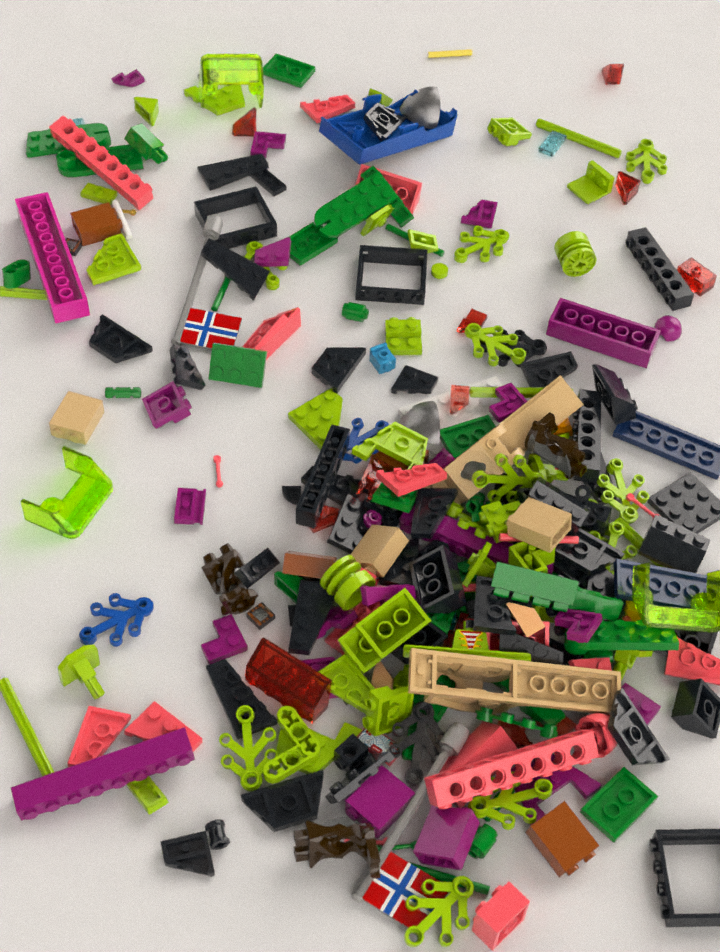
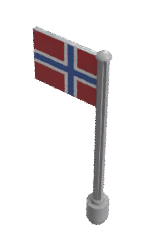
(202, 327)
(398, 877)

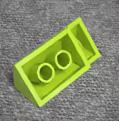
(383, 630)

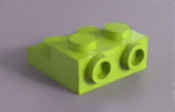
(508, 130)
(403, 336)
(496, 516)
(386, 708)

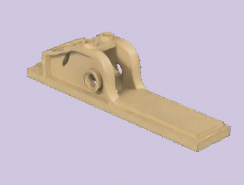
(510, 437)
(529, 683)

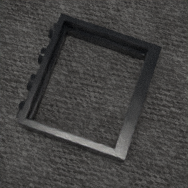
(232, 201)
(395, 256)
(680, 837)

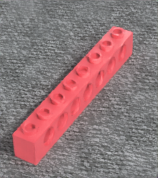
(101, 162)
(439, 784)

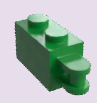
(146, 143)

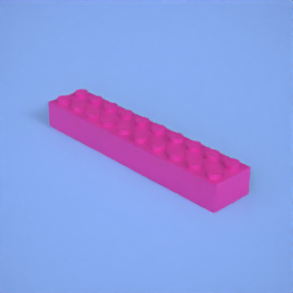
(52, 258)

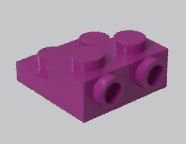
(167, 405)

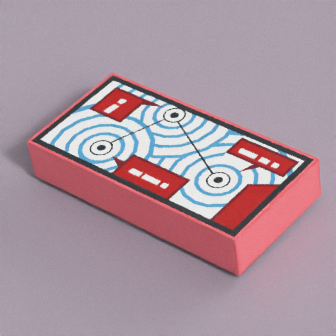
(378, 743)

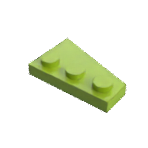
(348, 682)

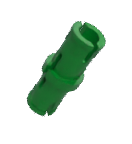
(473, 503)

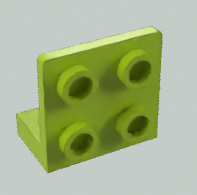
(592, 185)

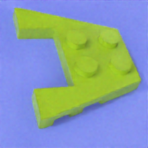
(223, 101)
(397, 443)
(327, 746)

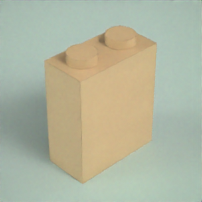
(76, 417)
(539, 524)
(379, 548)

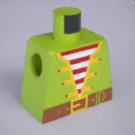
(470, 639)

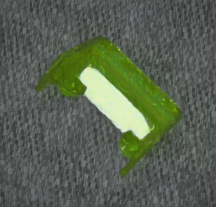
(231, 70)
(79, 506)
(700, 617)

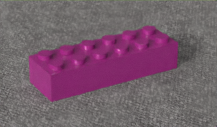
(603, 332)

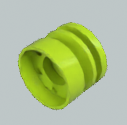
(575, 253)
(345, 580)

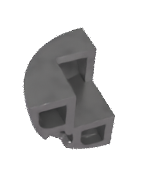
(423, 107)
(424, 420)

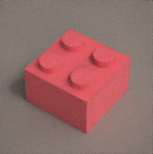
(499, 915)

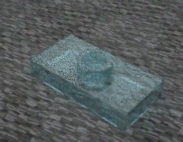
(552, 143)

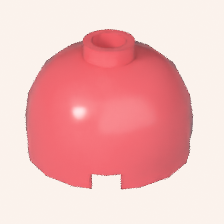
(598, 724)

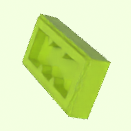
(98, 193)
(148, 794)

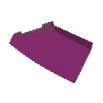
(130, 80)

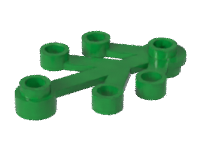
(485, 714)

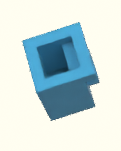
(382, 358)

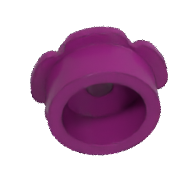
(368, 521)

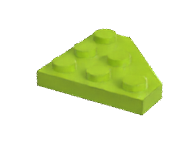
(113, 261)
(318, 415)

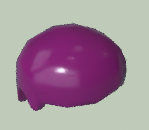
(670, 327)

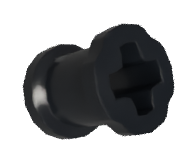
(216, 828)

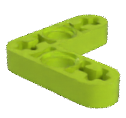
(299, 750)

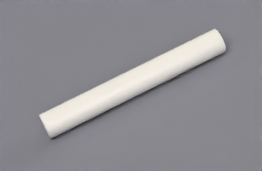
(126, 230)

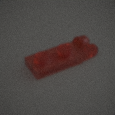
(369, 477)

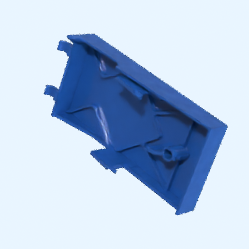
(361, 144)

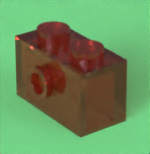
(697, 276)

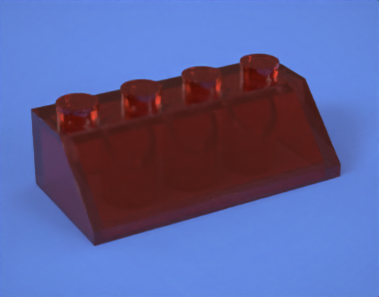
(288, 680)

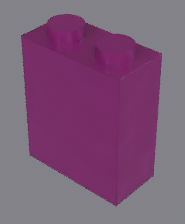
(379, 801)
(446, 837)

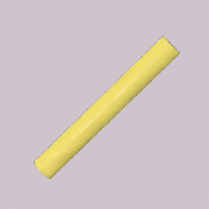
(450, 53)

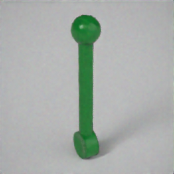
(404, 846)

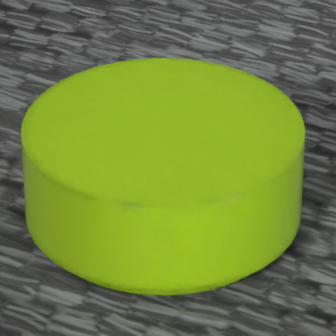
(439, 271)

